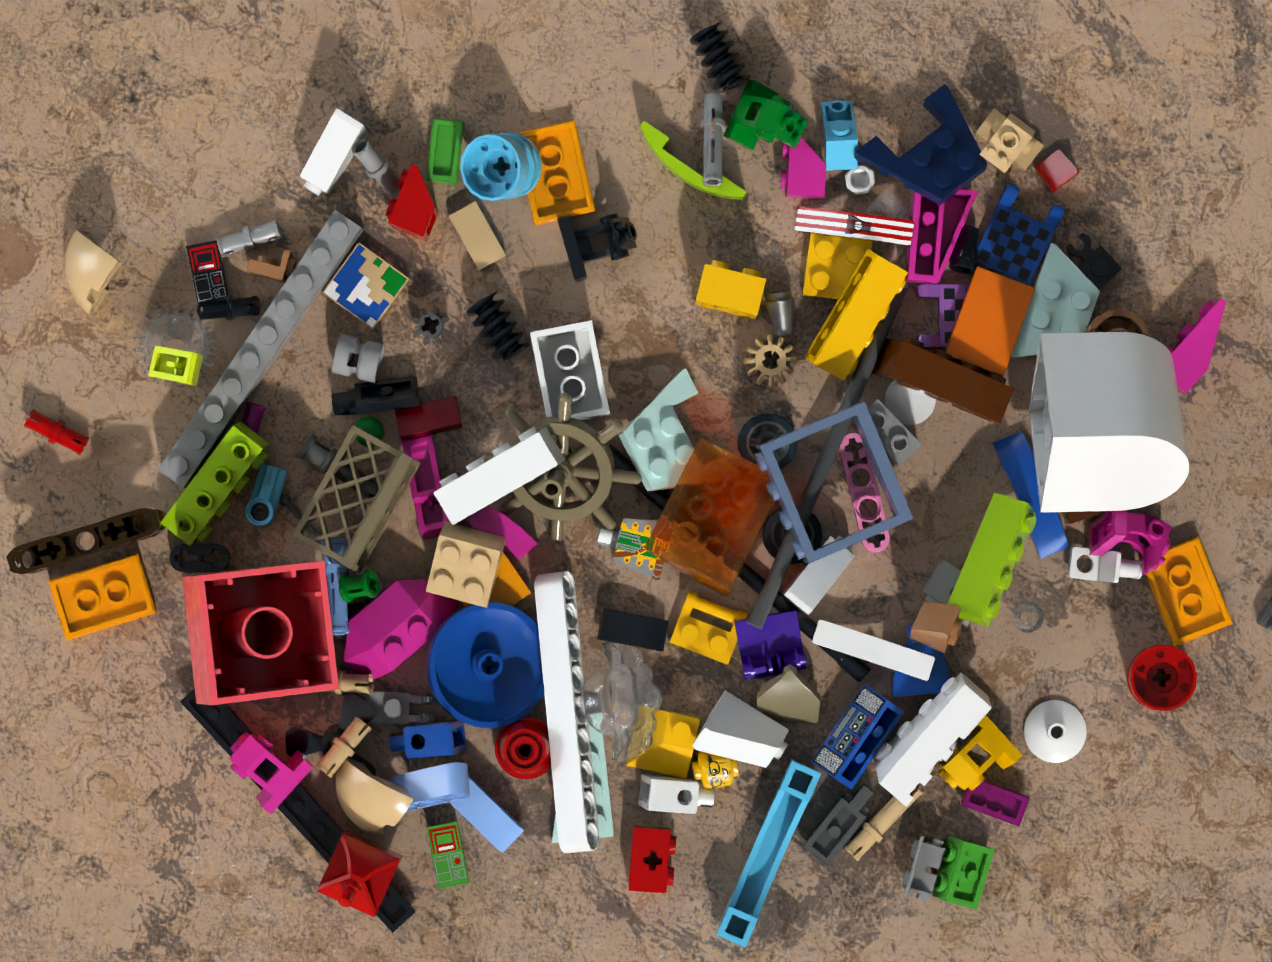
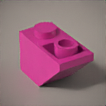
(804, 172)

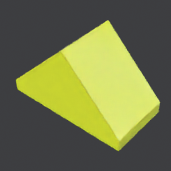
(175, 365)

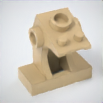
(1008, 141)

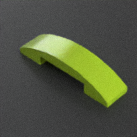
(657, 142)

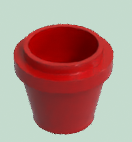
(524, 731)

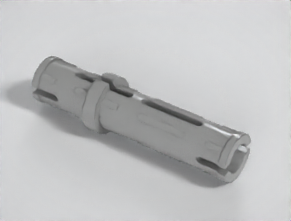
(712, 108)

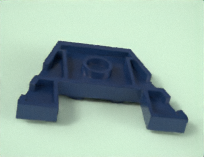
(939, 162)

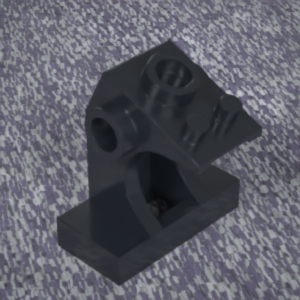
(620, 235)

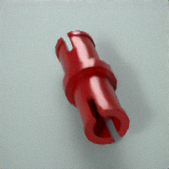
(56, 432)

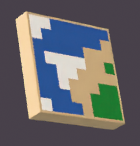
(366, 286)

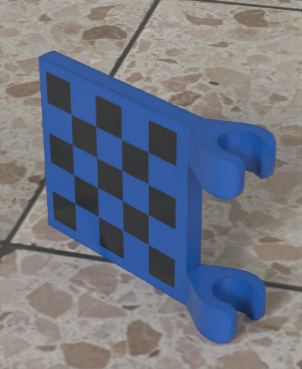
(1015, 241)

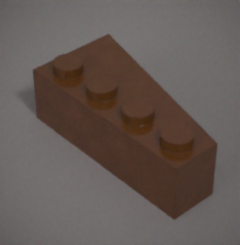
(944, 379)

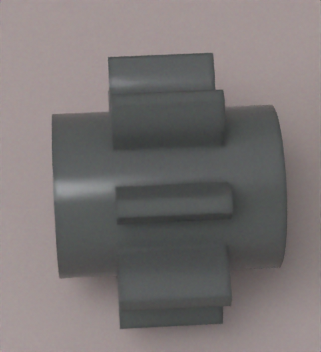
(439, 328)

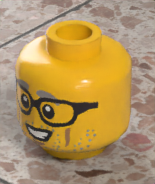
(714, 770)

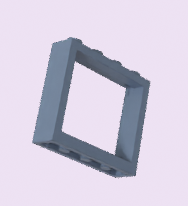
(779, 491)

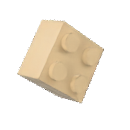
(465, 564)

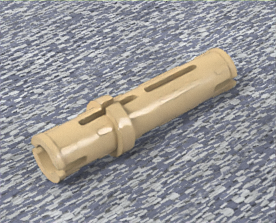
(878, 826)

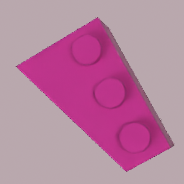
(935, 234)

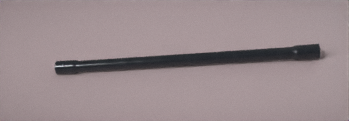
(850, 664)

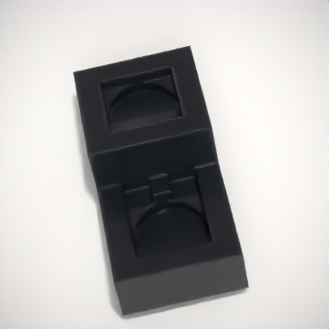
(632, 630)

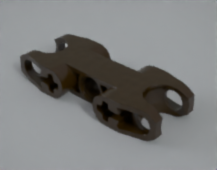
(70, 541)

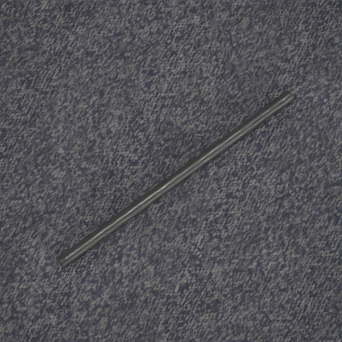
(824, 464)

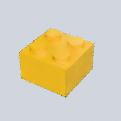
(730, 290)

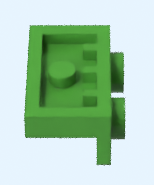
(962, 872)

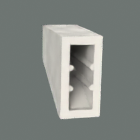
(332, 153)
(817, 578)
(741, 733)

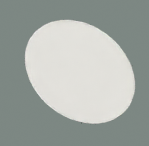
(908, 404)

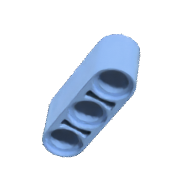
(435, 784)
(488, 817)

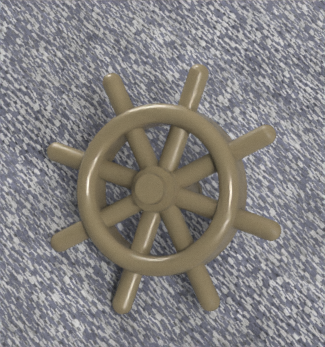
(554, 482)

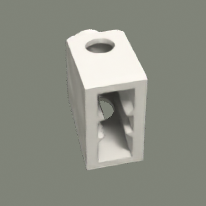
(661, 794)

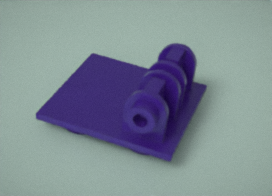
(771, 648)

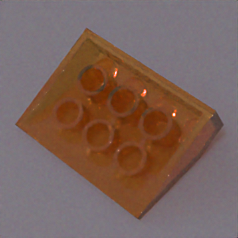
(713, 517)

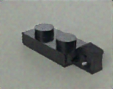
(377, 396)

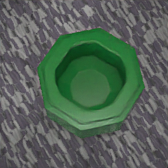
(372, 427)

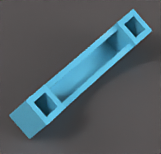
(767, 852)

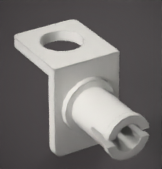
(1105, 567)

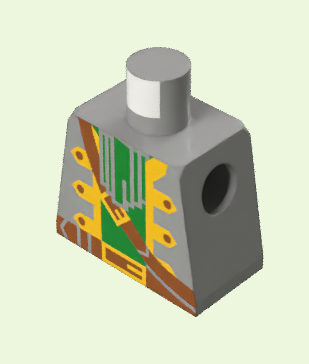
(630, 545)

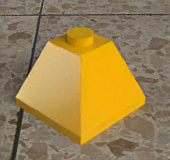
(671, 744)

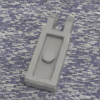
(395, 707)

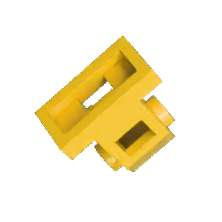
(963, 771)

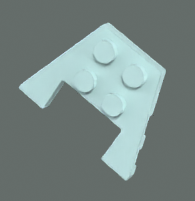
(657, 438)

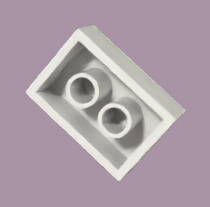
(571, 365)

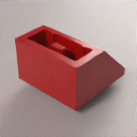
(414, 208)

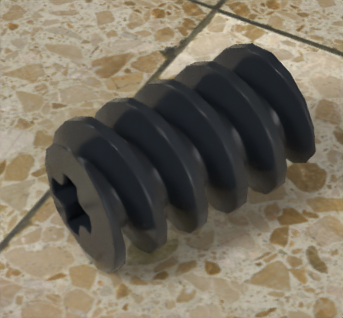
(719, 58)
(497, 327)

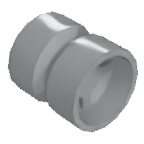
(369, 359)

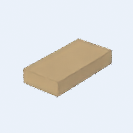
(477, 236)

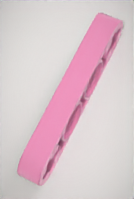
(868, 491)

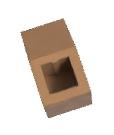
(937, 625)

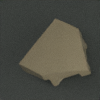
(789, 697)

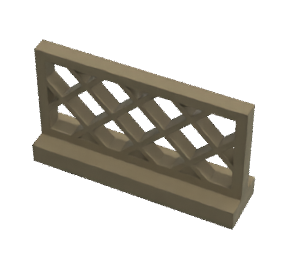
(379, 511)

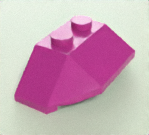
(394, 626)

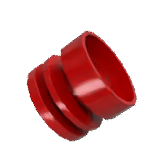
(1175, 690)

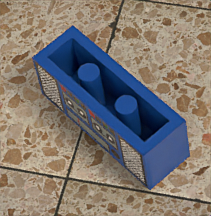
(857, 736)

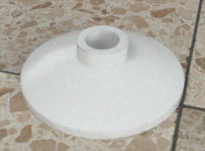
(1039, 726)

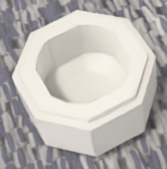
(859, 180)

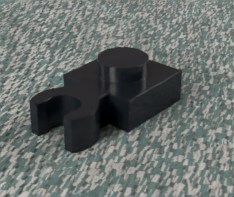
(1097, 264)

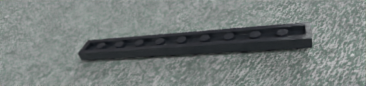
(298, 806)

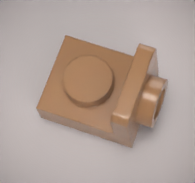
(266, 267)

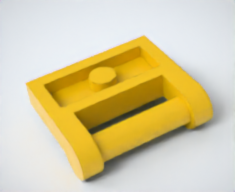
(703, 637)

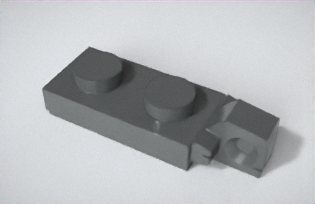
(839, 825)

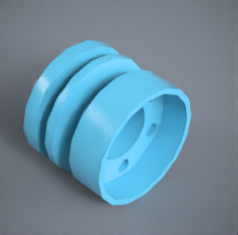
(485, 166)

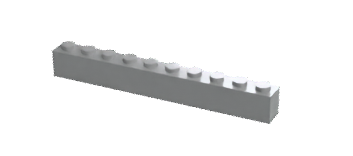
(261, 349)

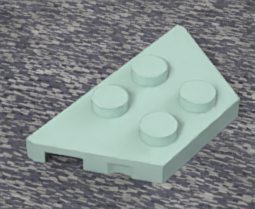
(1059, 303)

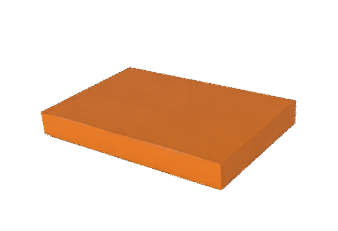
(989, 321)

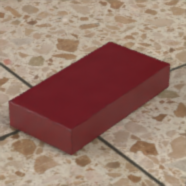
(428, 418)

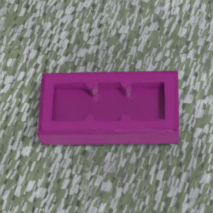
(996, 802)

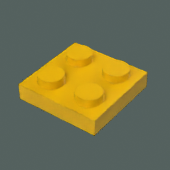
(831, 264)

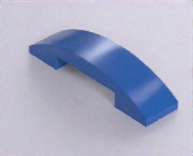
(1019, 466)

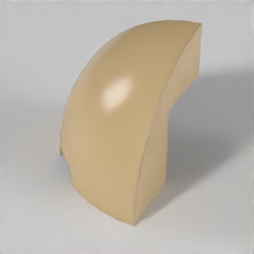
(88, 271)
(370, 799)

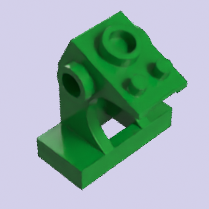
(772, 120)

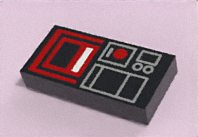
(207, 271)

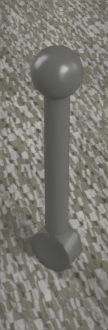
(285, 500)

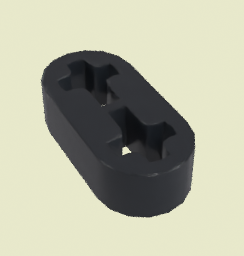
(200, 565)

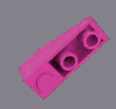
(1196, 345)

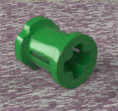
(358, 586)

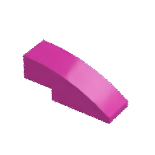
(425, 482)
(496, 523)

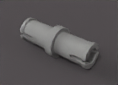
(376, 166)
(249, 238)

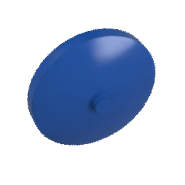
(486, 665)

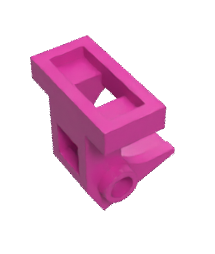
(1128, 527)
(251, 751)

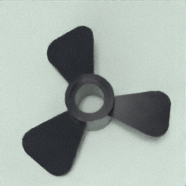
(310, 742)

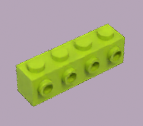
(215, 484)
(992, 559)

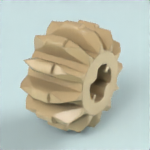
(780, 363)

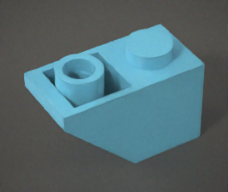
(839, 135)

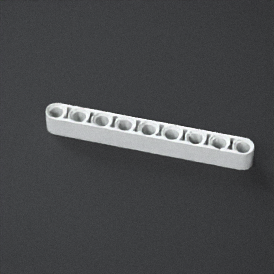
(565, 721)

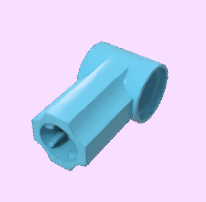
(266, 492)

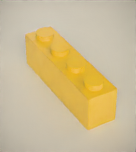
(856, 315)

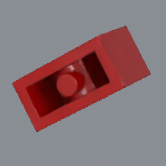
(646, 878)

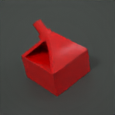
(359, 873)

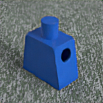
(908, 685)

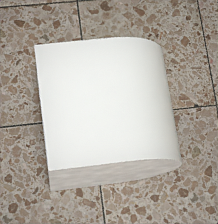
(1105, 422)

